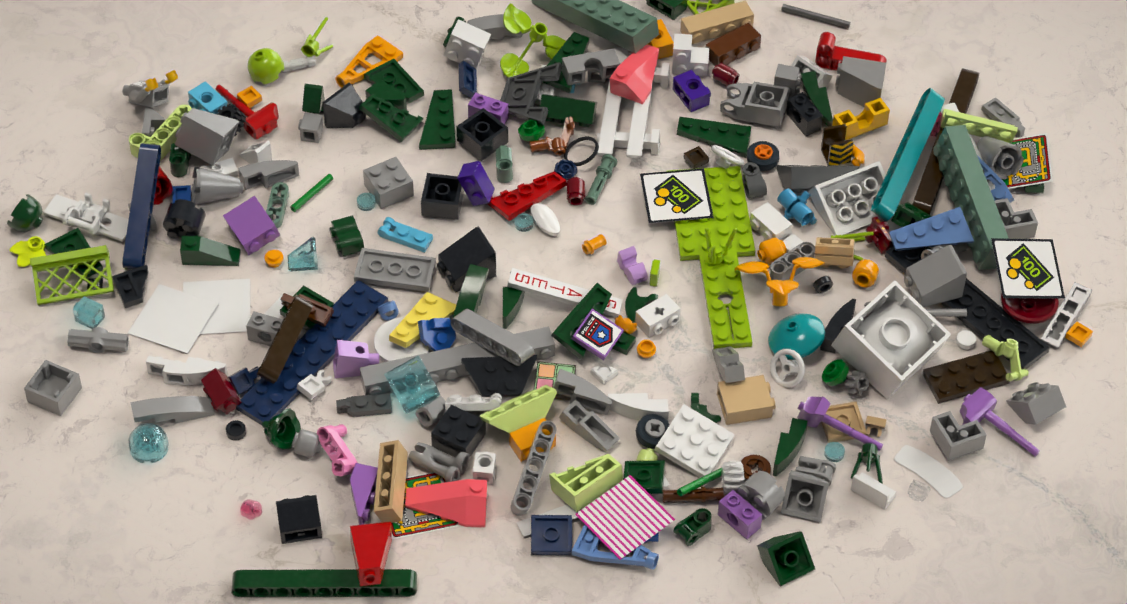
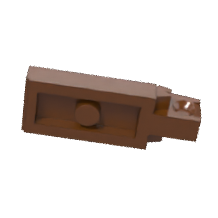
(320, 312)

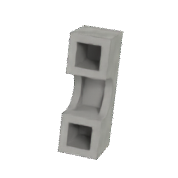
(602, 61)

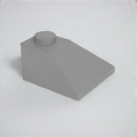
(805, 496)

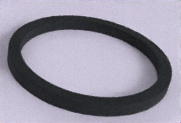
(578, 140)

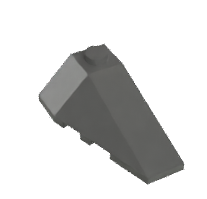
(805, 177)

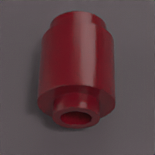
(725, 74)
(575, 191)

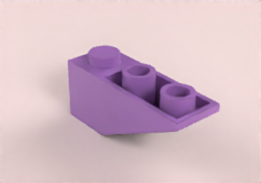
(363, 490)

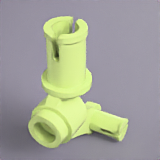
(1009, 350)

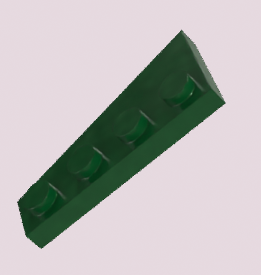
(575, 45)

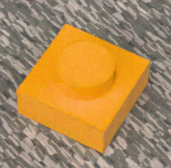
(249, 96)
(1078, 334)

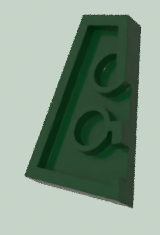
(396, 77)
(393, 120)
(72, 241)

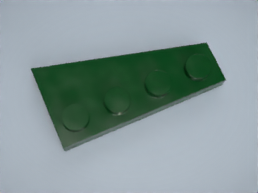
(439, 123)
(726, 135)
(595, 299)

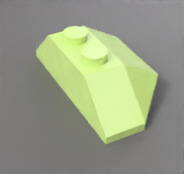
(521, 409)

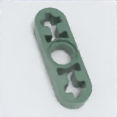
(274, 198)

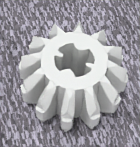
(732, 476)

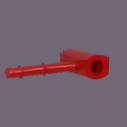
(257, 122)

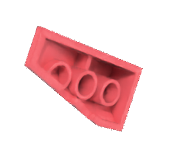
(635, 75)

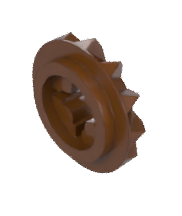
(751, 461)

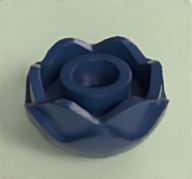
(566, 169)

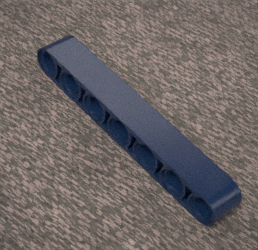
(141, 206)

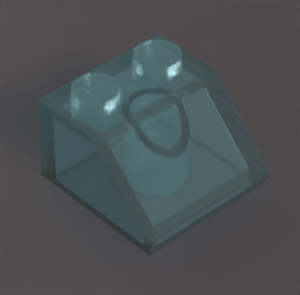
(412, 384)

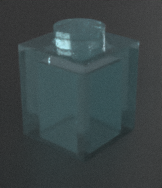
(88, 312)

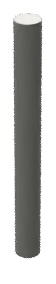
(817, 16)

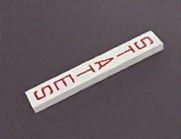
(556, 290)

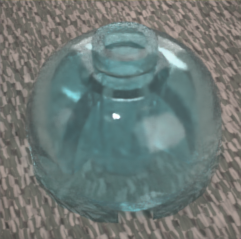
(148, 443)

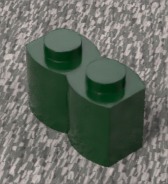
(347, 235)

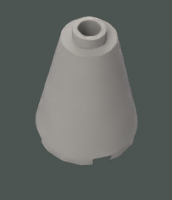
(1000, 156)
(214, 186)

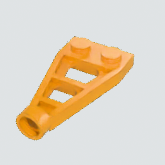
(376, 46)

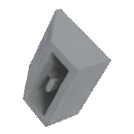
(1037, 402)

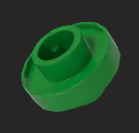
(531, 131)
(835, 372)

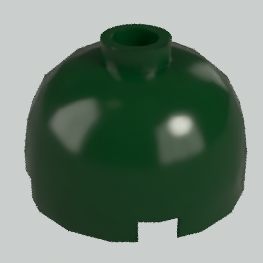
(26, 215)

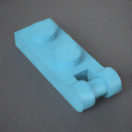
(405, 235)

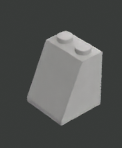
(860, 79)
(206, 134)
(936, 277)

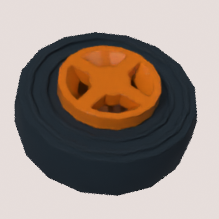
(763, 154)

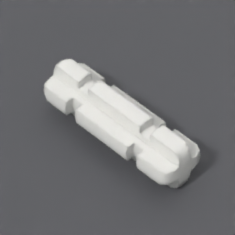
(299, 63)

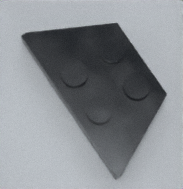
(498, 375)

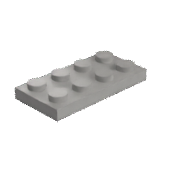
(395, 269)

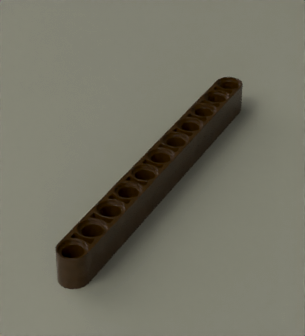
(932, 174)

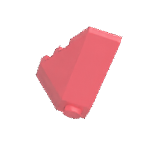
(455, 500)

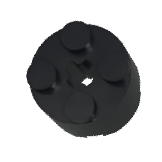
(183, 219)

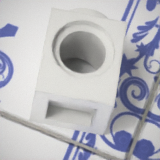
(484, 473)

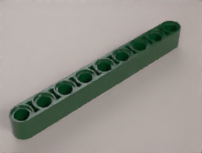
(321, 583)

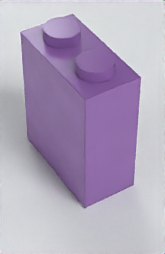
(251, 225)

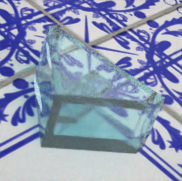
(304, 257)

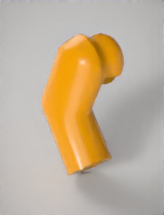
(859, 156)

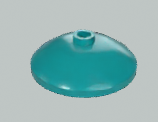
(797, 332)

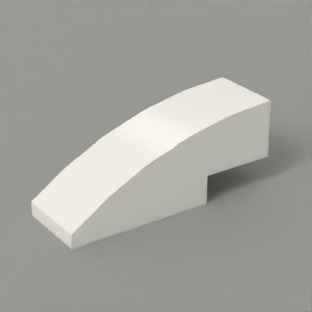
(638, 405)

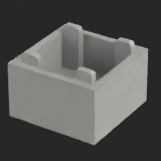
(53, 387)

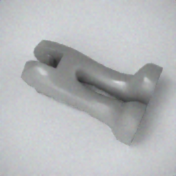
(427, 455)

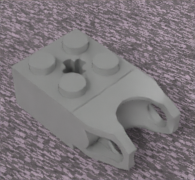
(757, 103)

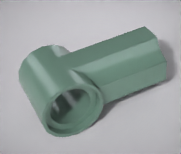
(504, 164)

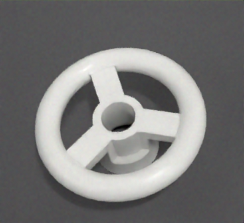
(726, 157)
(796, 367)

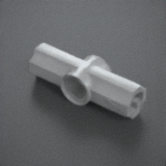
(98, 340)

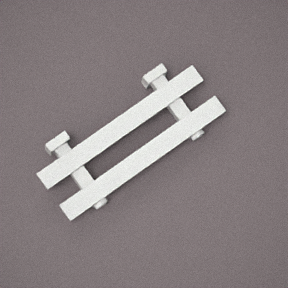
(636, 139)

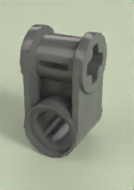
(753, 181)

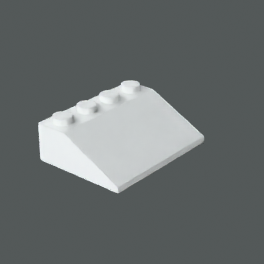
(848, 199)

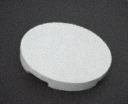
(390, 351)

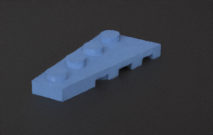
(941, 229)

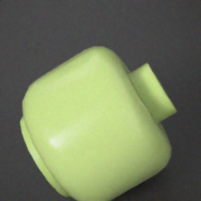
(647, 455)

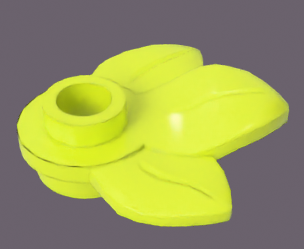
(28, 249)

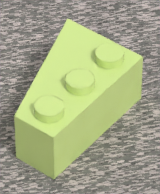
(588, 482)

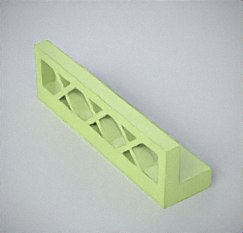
(979, 126)

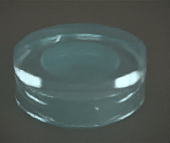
(366, 201)
(523, 222)
(834, 451)

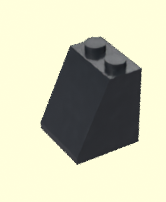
(468, 250)

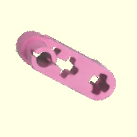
(342, 460)

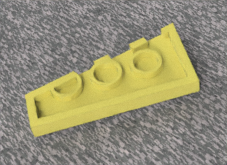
(426, 309)

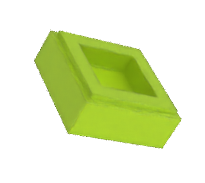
(654, 273)

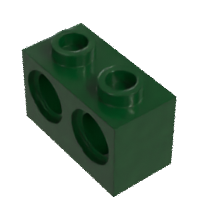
(908, 214)

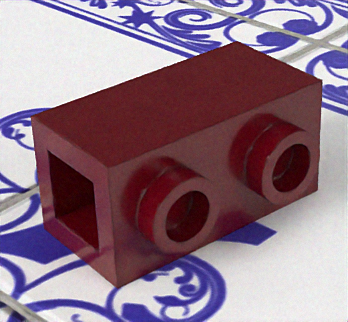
(221, 391)

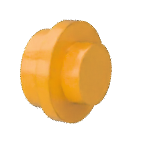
(273, 258)
(646, 349)

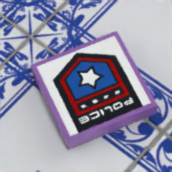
(597, 334)

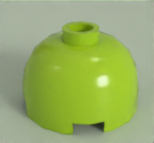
(265, 65)

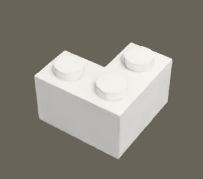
(688, 57)

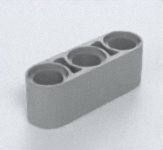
(782, 267)

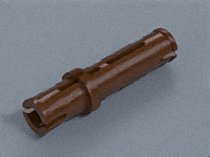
(703, 495)

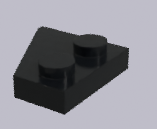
(131, 285)

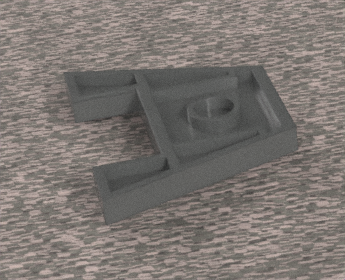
(523, 89)

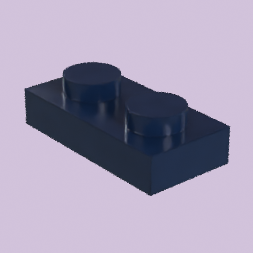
(467, 79)

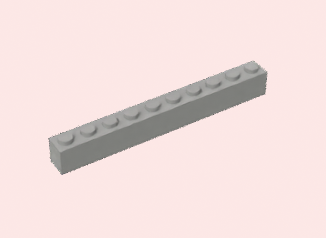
(447, 363)

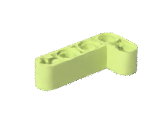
(163, 135)

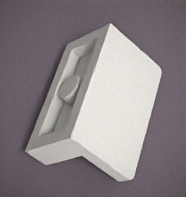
(872, 490)

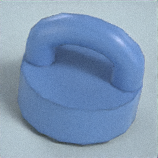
(387, 307)

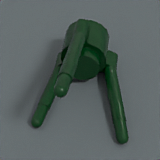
(869, 456)

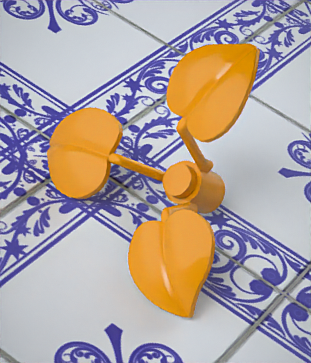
(778, 287)

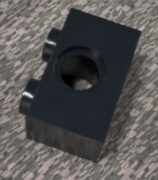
(804, 114)

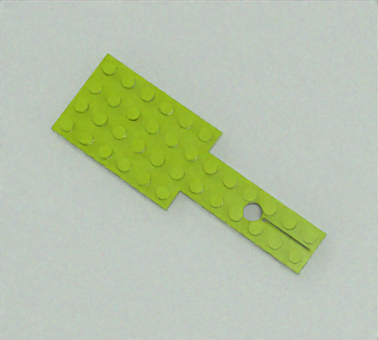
(729, 212)

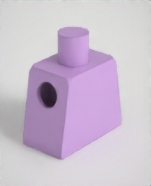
(350, 357)

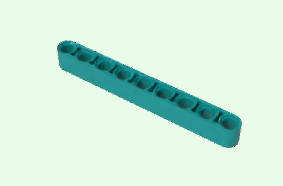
(907, 154)

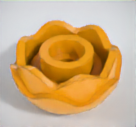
(626, 324)

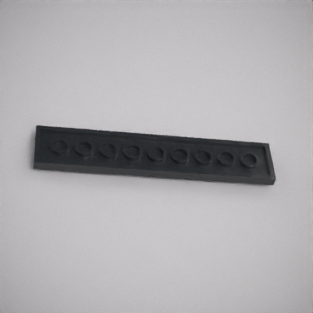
(983, 313)

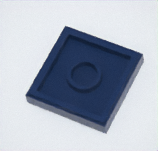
(551, 534)

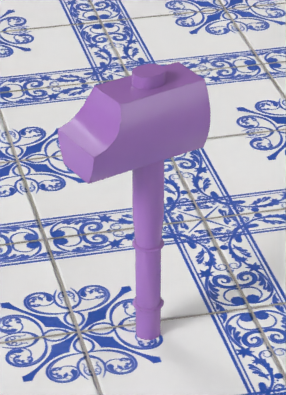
(980, 406)
(815, 411)

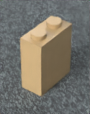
(745, 400)

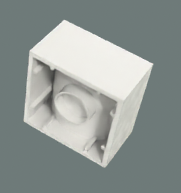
(891, 339)

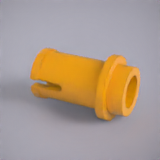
(595, 243)

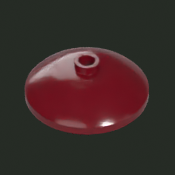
(1030, 309)

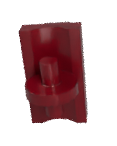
(881, 236)

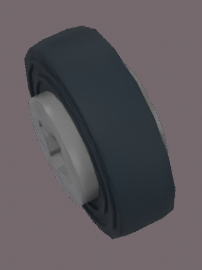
(643, 430)

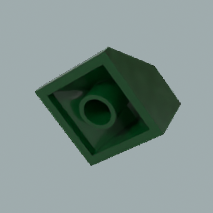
(786, 557)

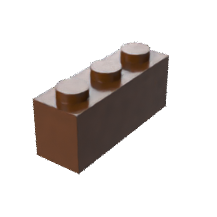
(734, 45)

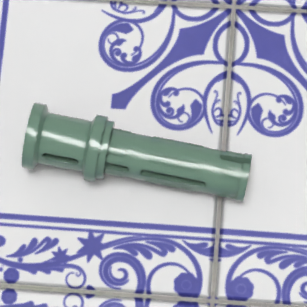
(603, 173)

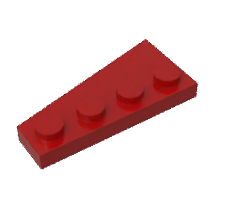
(521, 199)

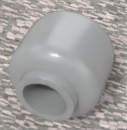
(306, 443)

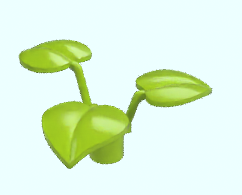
(516, 21)

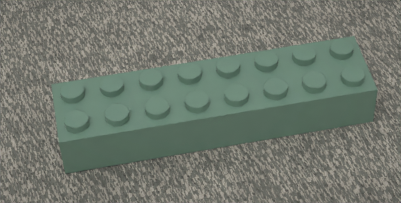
(607, 19)
(970, 192)

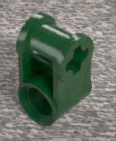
(179, 161)
(691, 528)

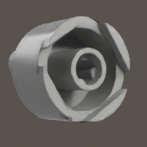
(762, 493)

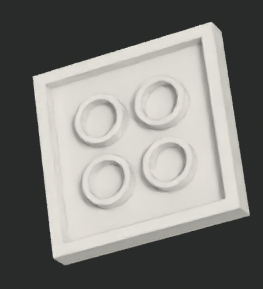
(694, 442)

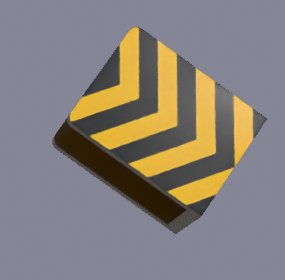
(834, 147)

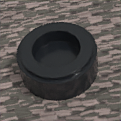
(823, 284)
(235, 430)

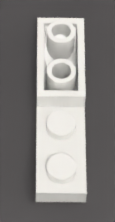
(183, 373)

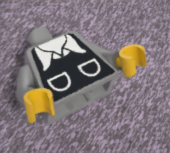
(150, 92)

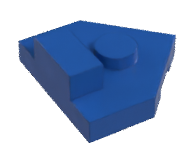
(436, 333)

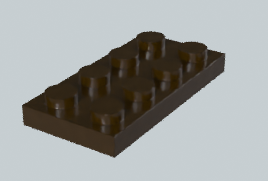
(965, 376)

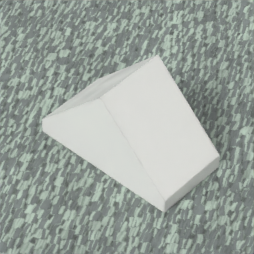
(257, 153)

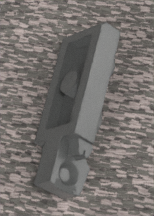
(365, 405)

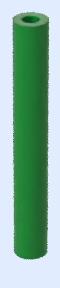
(313, 191)
(699, 482)

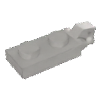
(999, 112)

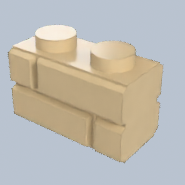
(835, 251)

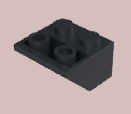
(299, 519)

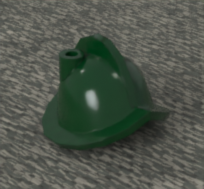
(282, 429)

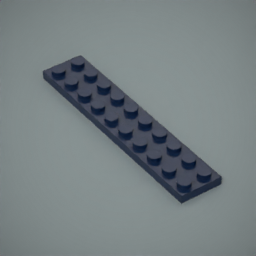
(313, 352)

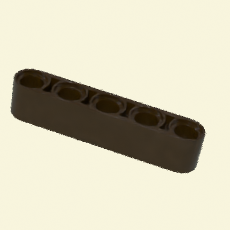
(285, 339)

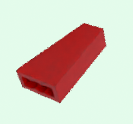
(370, 550)

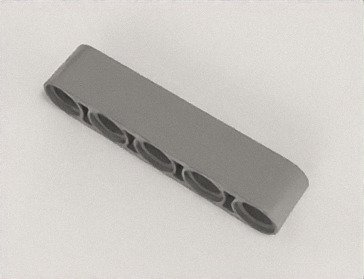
(492, 337)
(529, 476)

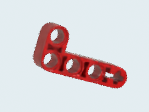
(830, 55)

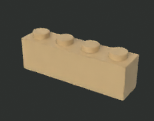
(717, 21)
(390, 481)

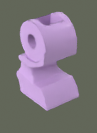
(627, 261)

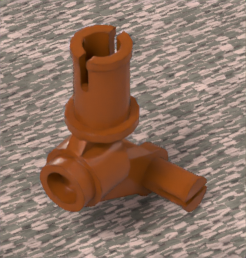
(556, 145)

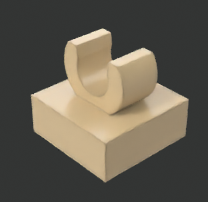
(875, 422)

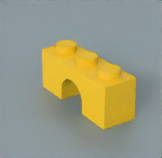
(872, 117)

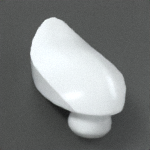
(545, 219)

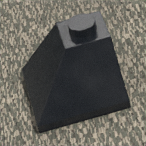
(342, 109)

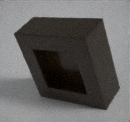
(696, 157)

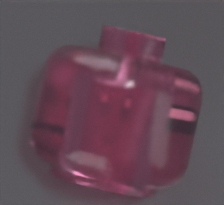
(251, 509)

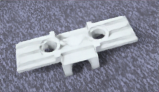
(88, 216)

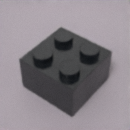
(482, 134)
(441, 196)
(458, 432)

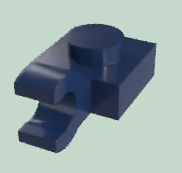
(243, 379)

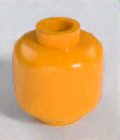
(771, 250)
(865, 273)

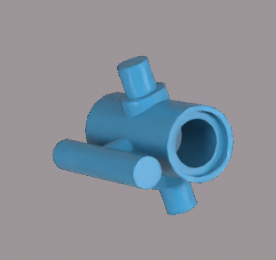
(796, 207)

